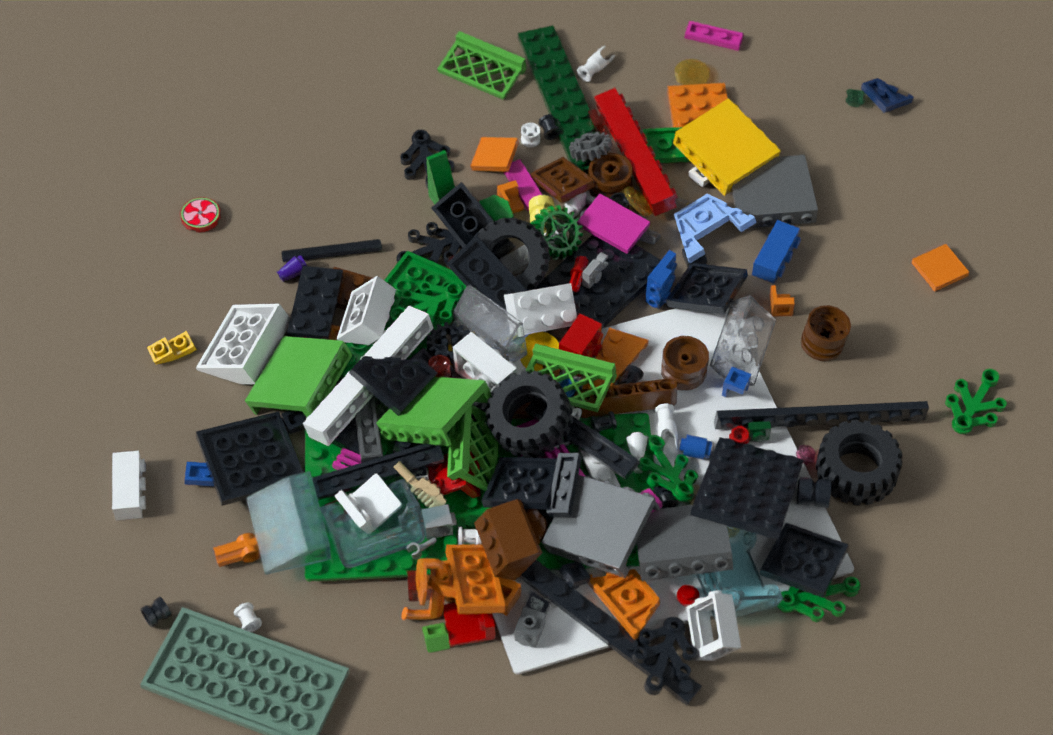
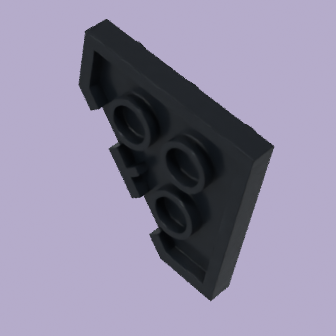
(393, 379)

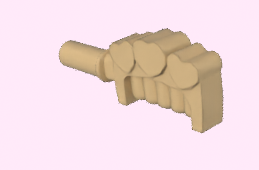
(427, 492)

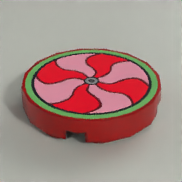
(200, 214)

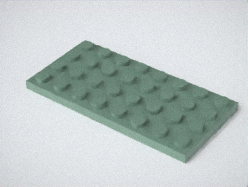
(244, 677)

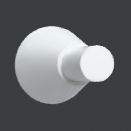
(637, 445)

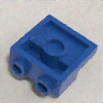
(661, 281)

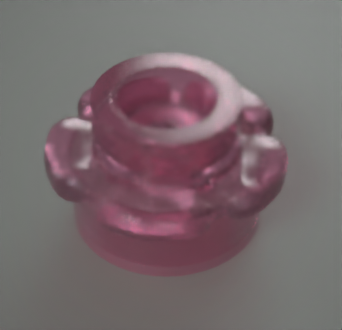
(806, 453)

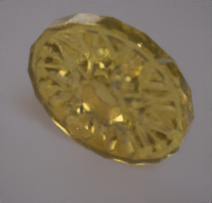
(691, 72)
(638, 201)

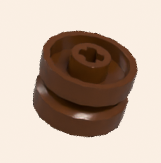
(611, 174)
(685, 361)

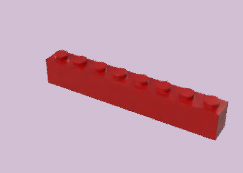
(633, 146)

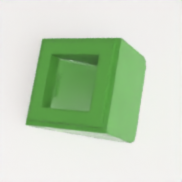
(436, 637)

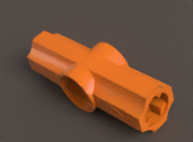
(244, 549)

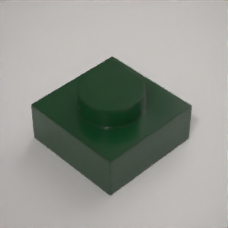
(759, 431)

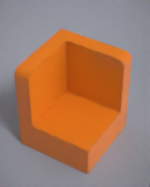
(510, 192)
(781, 303)
(511, 593)

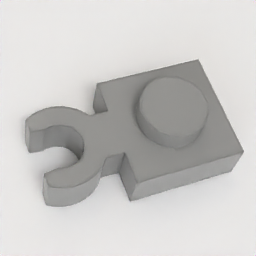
(593, 271)

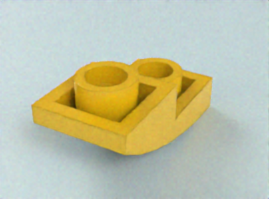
(167, 351)

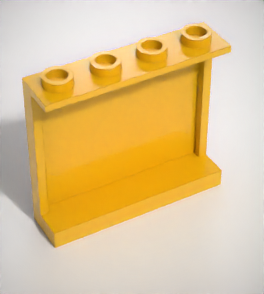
(725, 145)

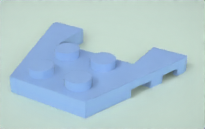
(702, 218)

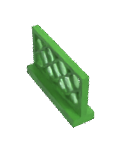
(492, 55)
(573, 365)
(461, 442)

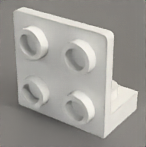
(370, 504)

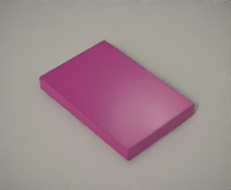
(613, 223)

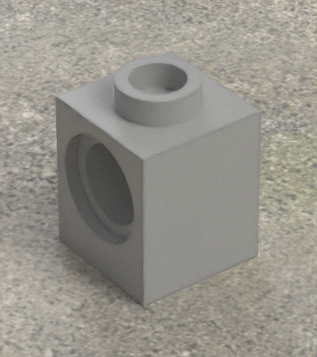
(438, 521)

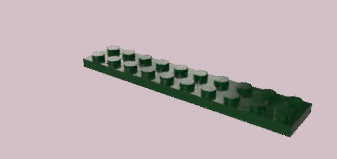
(558, 87)

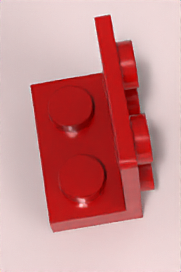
(438, 475)
(467, 627)

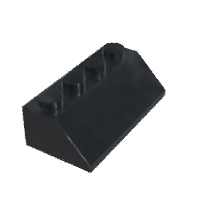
(466, 217)

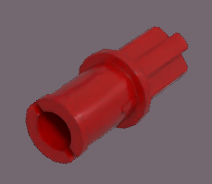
(576, 273)

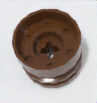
(825, 333)

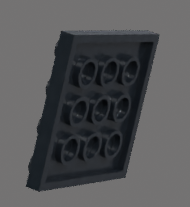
(248, 456)

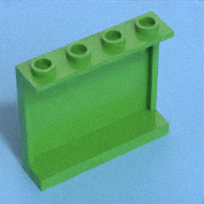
(299, 374)
(434, 411)

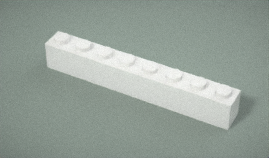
(350, 395)

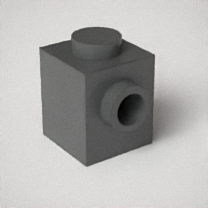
(529, 627)

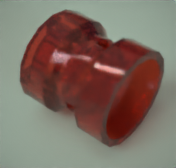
(441, 365)

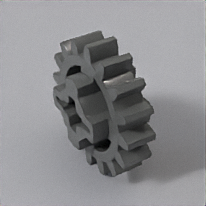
(590, 146)

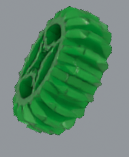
(552, 225)

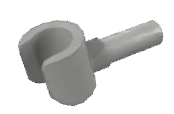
(414, 546)

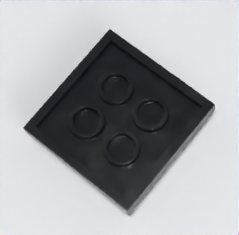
(707, 288)
(521, 479)
(804, 560)

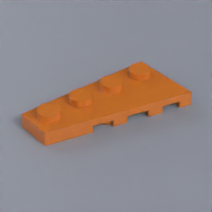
(619, 349)

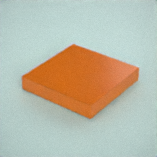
(494, 154)
(940, 267)

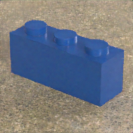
(776, 252)

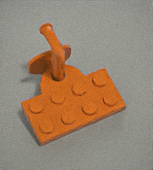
(463, 576)

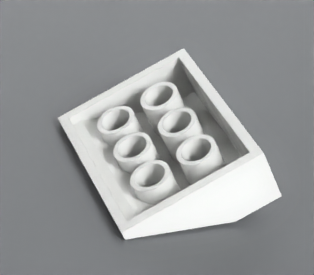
(245, 342)

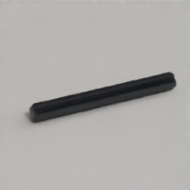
(333, 250)

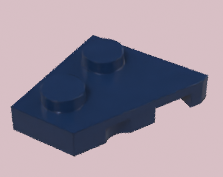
(885, 95)

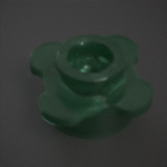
(855, 97)

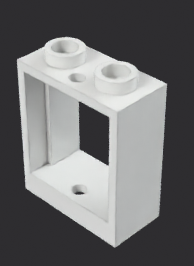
(701, 626)

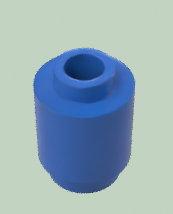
(695, 446)

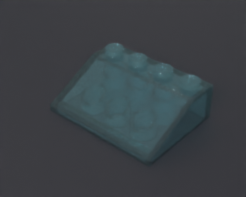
(289, 524)

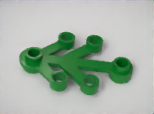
(430, 302)
(974, 405)
(681, 490)
(798, 599)

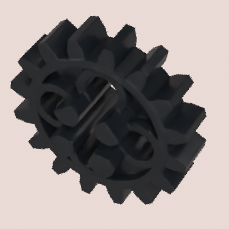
(440, 337)

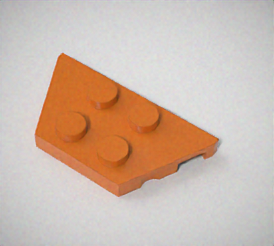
(627, 599)

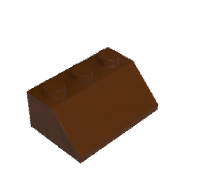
(508, 539)

